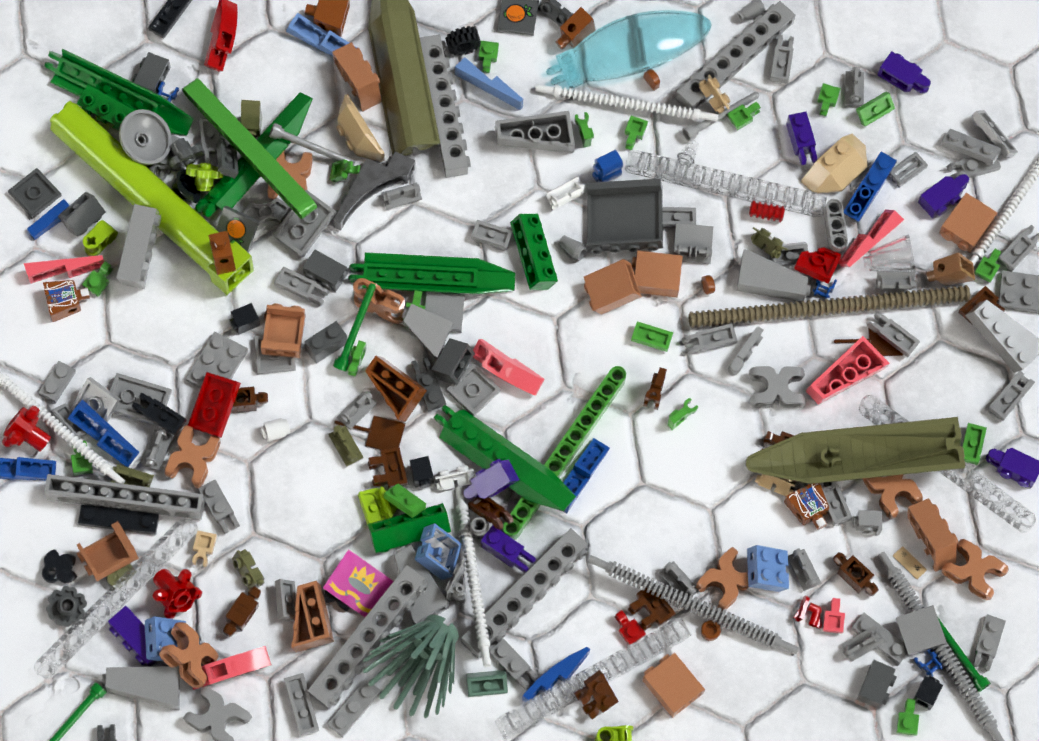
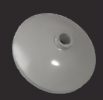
(152, 132)

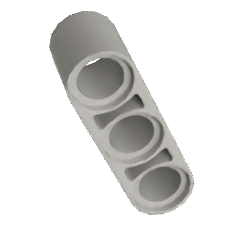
(835, 218)

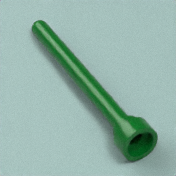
(342, 361)
(980, 682)
(95, 693)

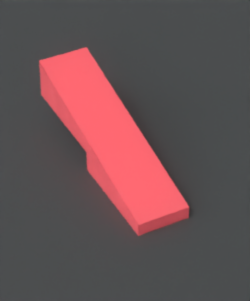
(863, 243)
(74, 266)

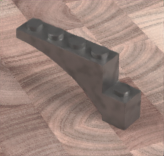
(371, 180)

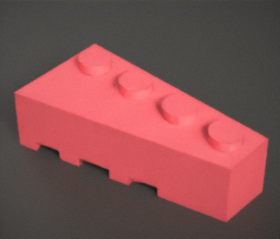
(851, 368)

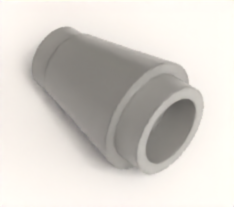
(751, 10)
(574, 248)
(479, 527)

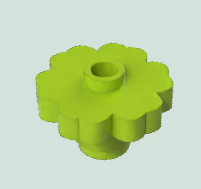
(204, 175)

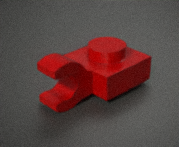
(630, 630)

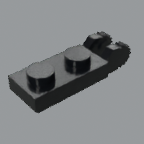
(160, 414)

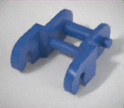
(172, 96)
(830, 289)
(924, 666)

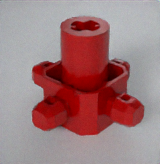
(24, 428)
(175, 592)

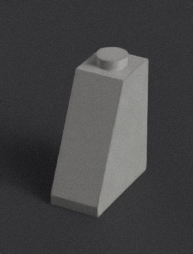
(428, 328)

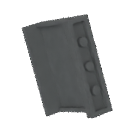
(624, 215)

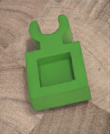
(357, 356)
(80, 464)

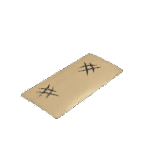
(909, 562)

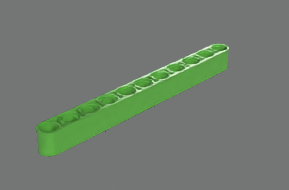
(249, 148)
(570, 445)

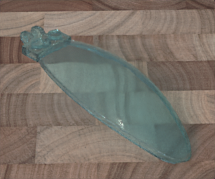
(630, 46)

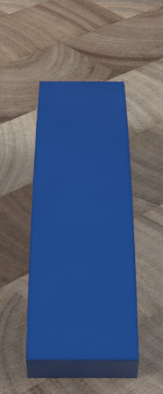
(560, 671)

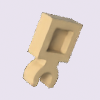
(204, 545)

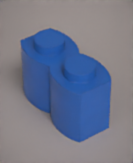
(607, 167)

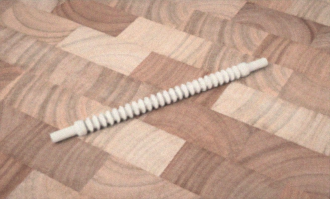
(558, 91)
(1000, 221)
(105, 468)
(484, 642)

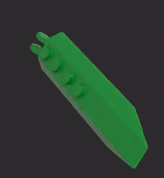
(75, 73)
(230, 190)
(433, 274)
(485, 445)

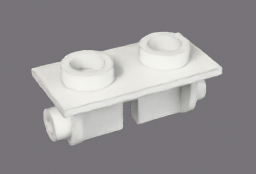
(565, 193)
(447, 478)

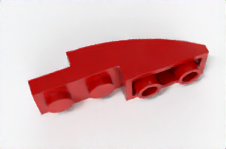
(223, 36)

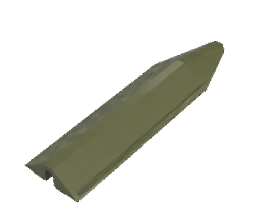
(402, 76)
(863, 452)

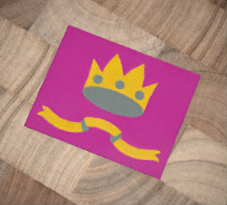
(357, 583)

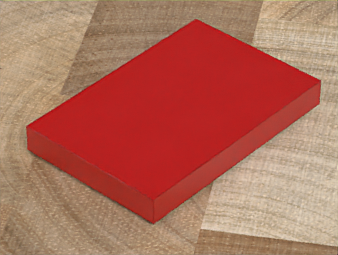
(214, 404)

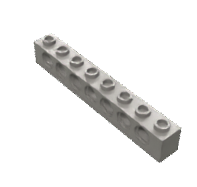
(784, 19)
(452, 165)
(124, 496)
(569, 541)
(369, 625)

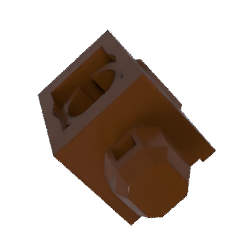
(246, 406)
(870, 588)
(242, 611)

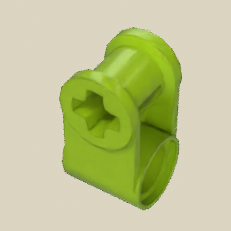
(99, 238)
(616, 733)

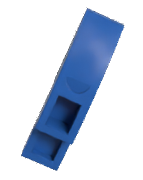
(870, 186)

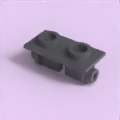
(553, 10)

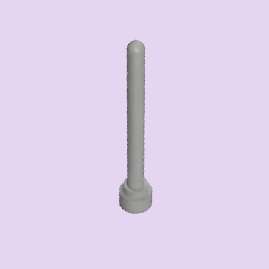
(691, 131)
(278, 132)

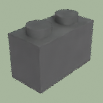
(152, 72)
(82, 214)
(325, 270)
(326, 342)
(453, 361)
(876, 684)

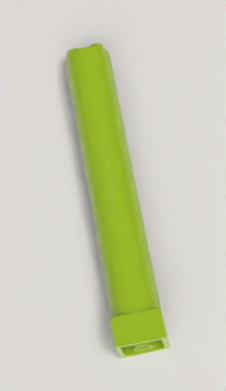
(144, 188)

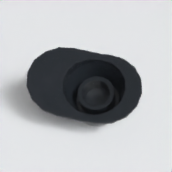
(184, 187)

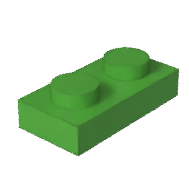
(875, 108)
(652, 336)
(973, 443)
(405, 500)

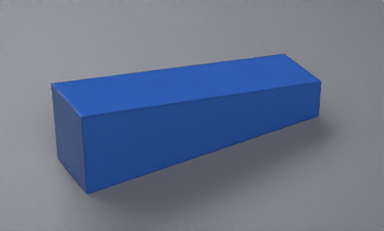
(48, 220)

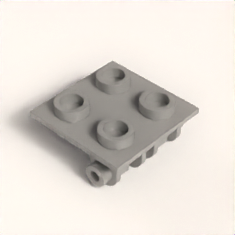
(693, 242)
(454, 590)

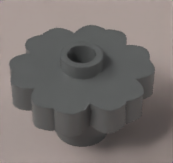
(184, 154)
(70, 596)

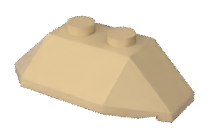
(357, 132)
(837, 166)

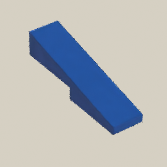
(104, 433)
(26, 468)
(585, 468)

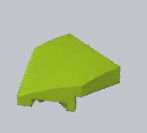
(375, 505)

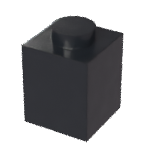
(244, 318)
(421, 472)
(928, 692)

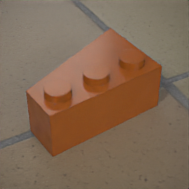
(395, 386)

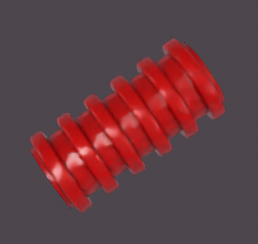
(766, 211)

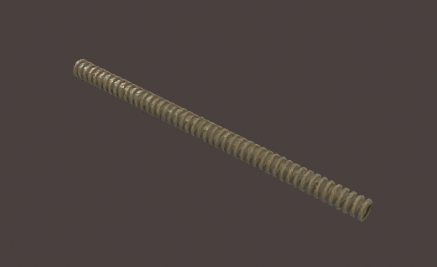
(829, 306)

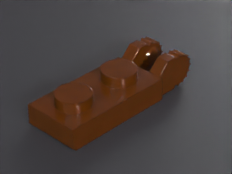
(490, 511)

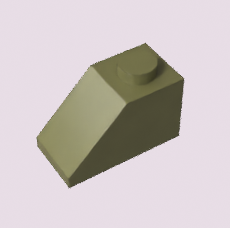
(251, 116)

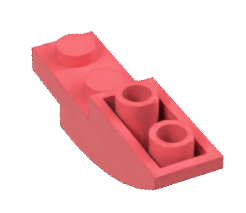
(506, 368)
(236, 665)

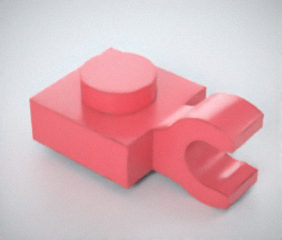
(834, 619)

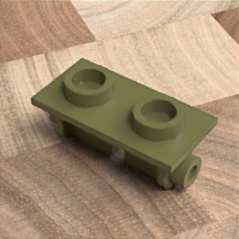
(763, 238)
(345, 445)
(133, 476)
(243, 562)

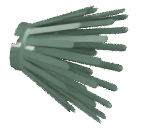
(431, 644)

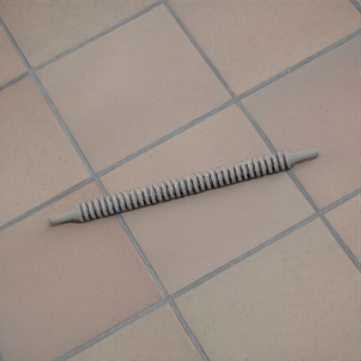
(902, 586)
(775, 641)

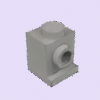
(868, 521)

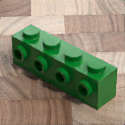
(104, 106)
(534, 251)
(403, 529)

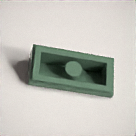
(487, 683)

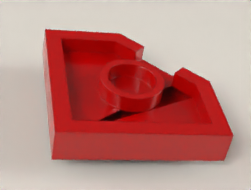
(818, 264)

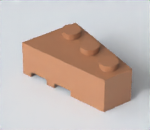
(358, 75)
(934, 533)
(311, 618)

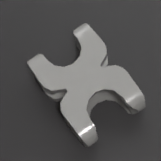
(777, 387)
(217, 716)

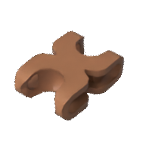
(298, 171)
(382, 301)
(192, 456)
(890, 488)
(975, 569)
(726, 579)
(188, 655)

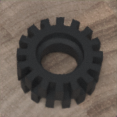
(463, 40)

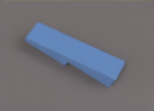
(315, 35)
(495, 87)

